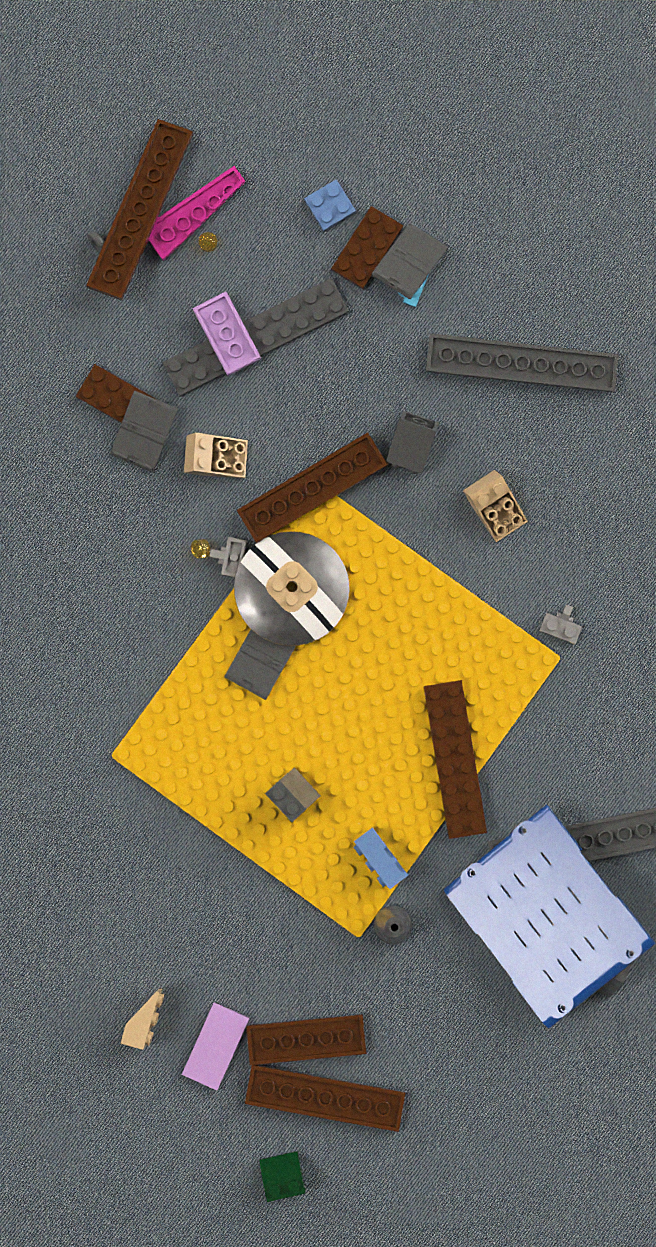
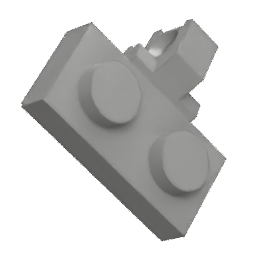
(230, 556)
(561, 626)

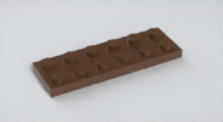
(306, 1039)

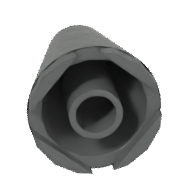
(393, 915)

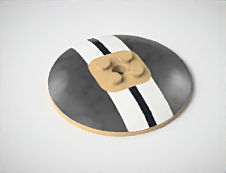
(285, 615)

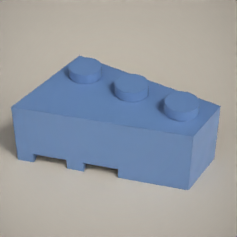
(380, 859)

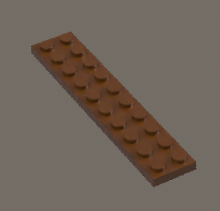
(139, 209)

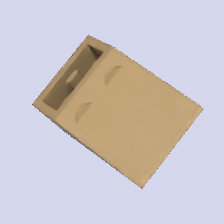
(215, 456)
(495, 505)
(138, 1028)

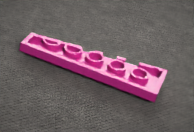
(187, 216)

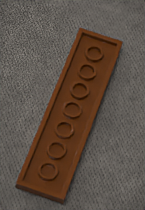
(312, 487)
(455, 759)
(325, 1098)

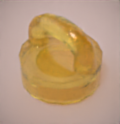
(207, 241)
(200, 548)

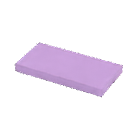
(226, 333)
(215, 1046)

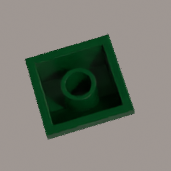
(282, 1176)

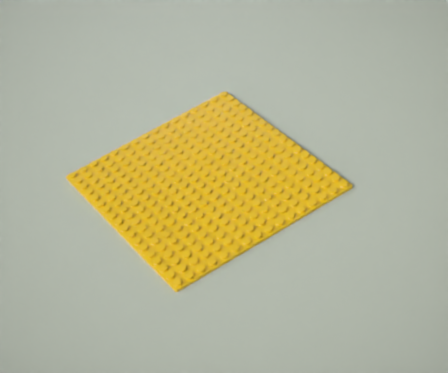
(341, 715)

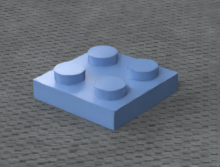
(330, 205)

